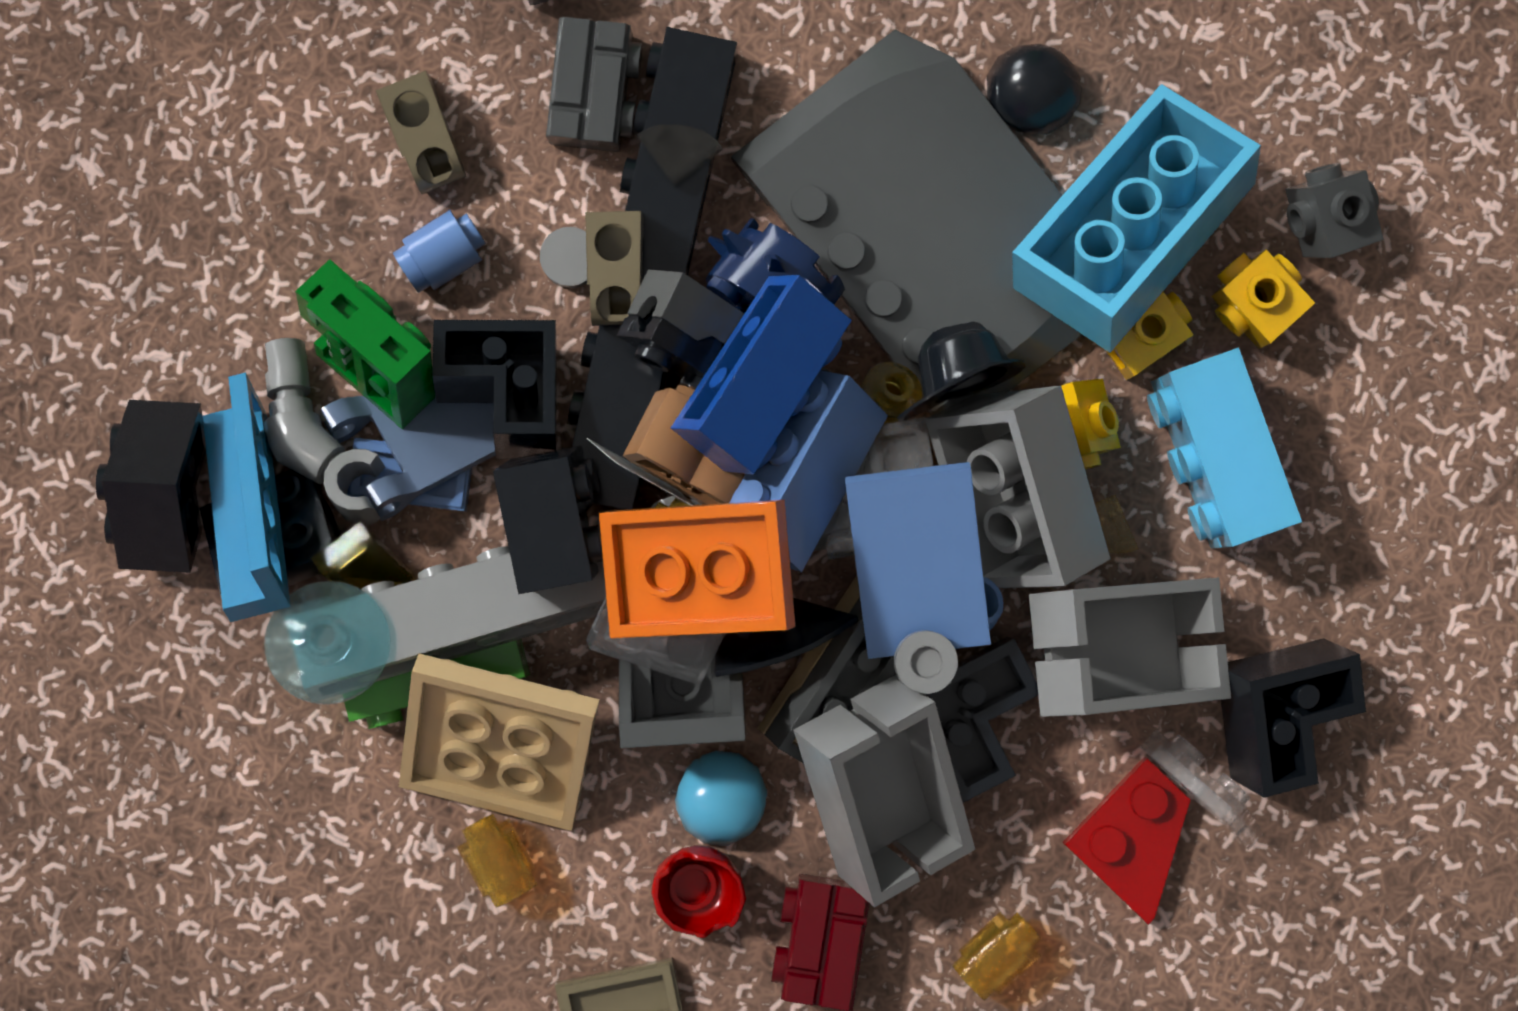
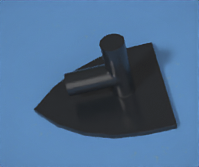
(756, 650)

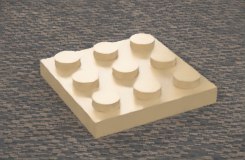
(496, 741)

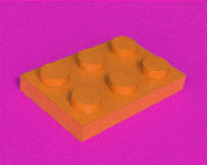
(697, 569)

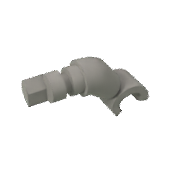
(301, 441)

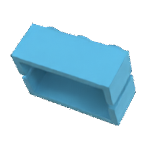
(1223, 451)

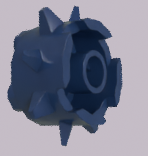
(755, 255)

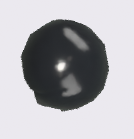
(1034, 88)

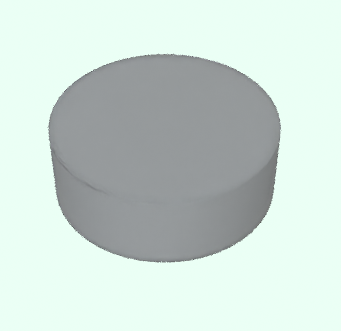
(565, 257)

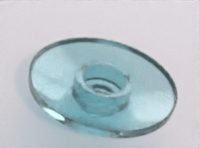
(346, 665)

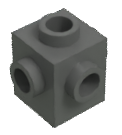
(1333, 211)

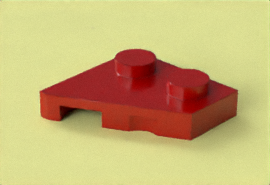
(1134, 837)

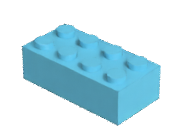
(1135, 217)

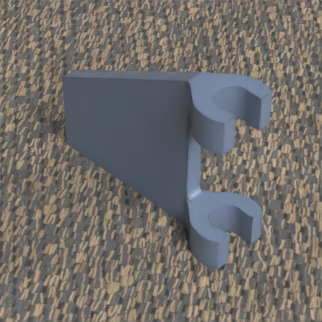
(429, 450)

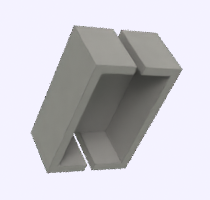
(1121, 648)
(881, 781)

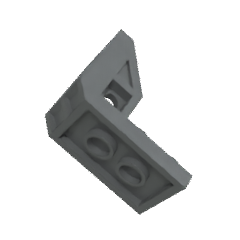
(676, 712)

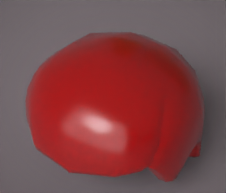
(698, 891)

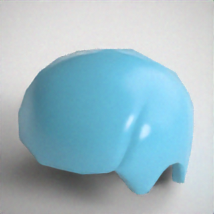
(721, 798)

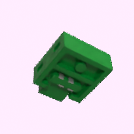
(367, 344)

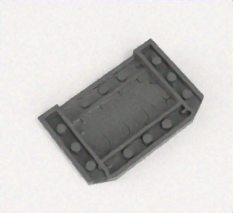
(912, 202)

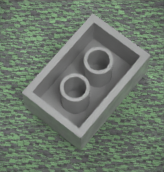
(1027, 485)

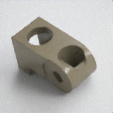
(422, 131)
(613, 263)

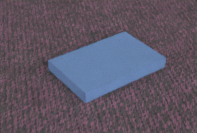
(918, 556)

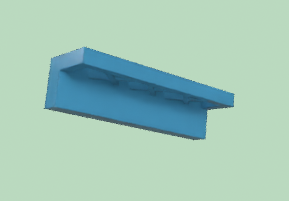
(245, 506)

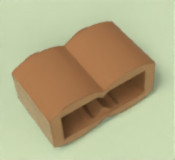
(672, 458)

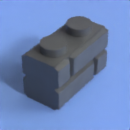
(592, 83)

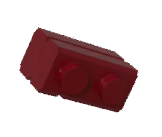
(823, 943)

